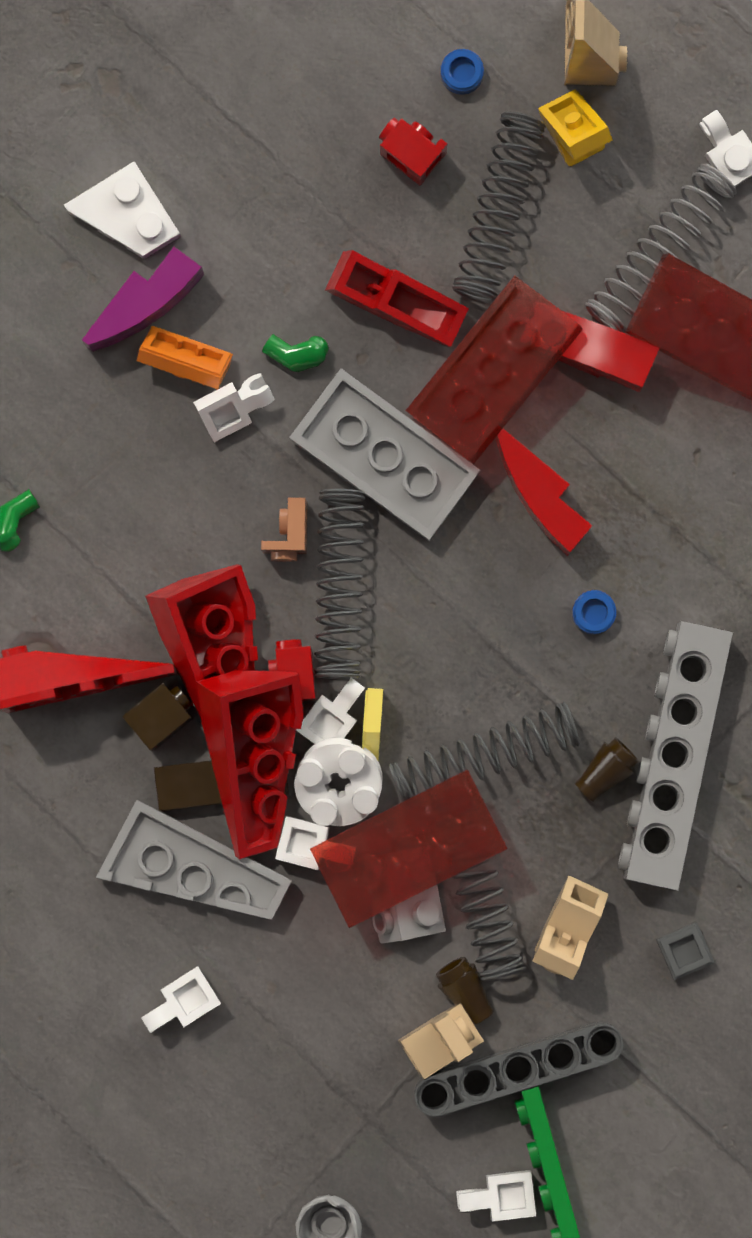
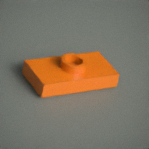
(184, 357)

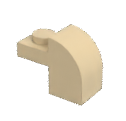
(569, 927)
(441, 1041)

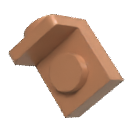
(294, 525)

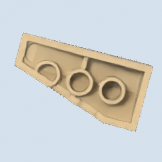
(591, 46)

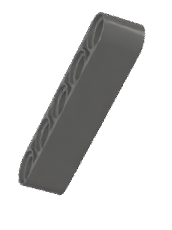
(540, 1068)

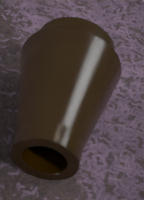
(607, 769)
(463, 985)

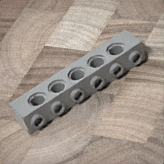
(711, 649)

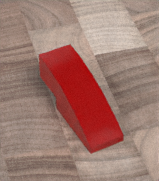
(396, 298)
(610, 354)
(541, 492)

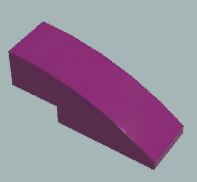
(144, 301)

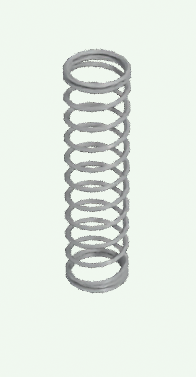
(719, 184)

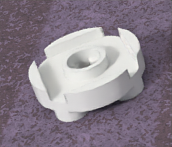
(327, 804)

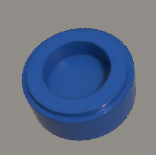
(462, 71)
(594, 612)

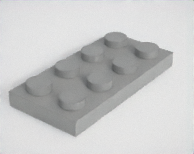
(384, 454)

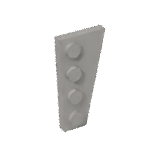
(182, 862)

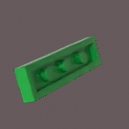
(544, 1155)

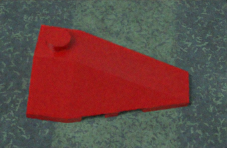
(206, 625)
(51, 677)
(250, 741)

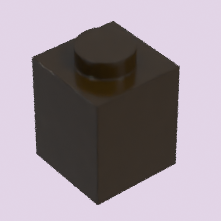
(159, 716)

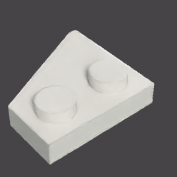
(126, 212)

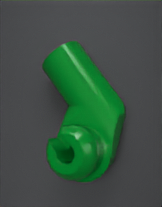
(299, 356)
(9, 518)

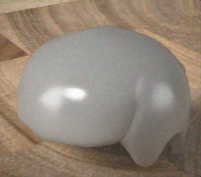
(328, 1218)

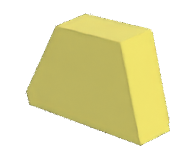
(372, 720)

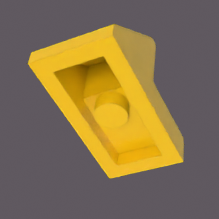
(575, 127)

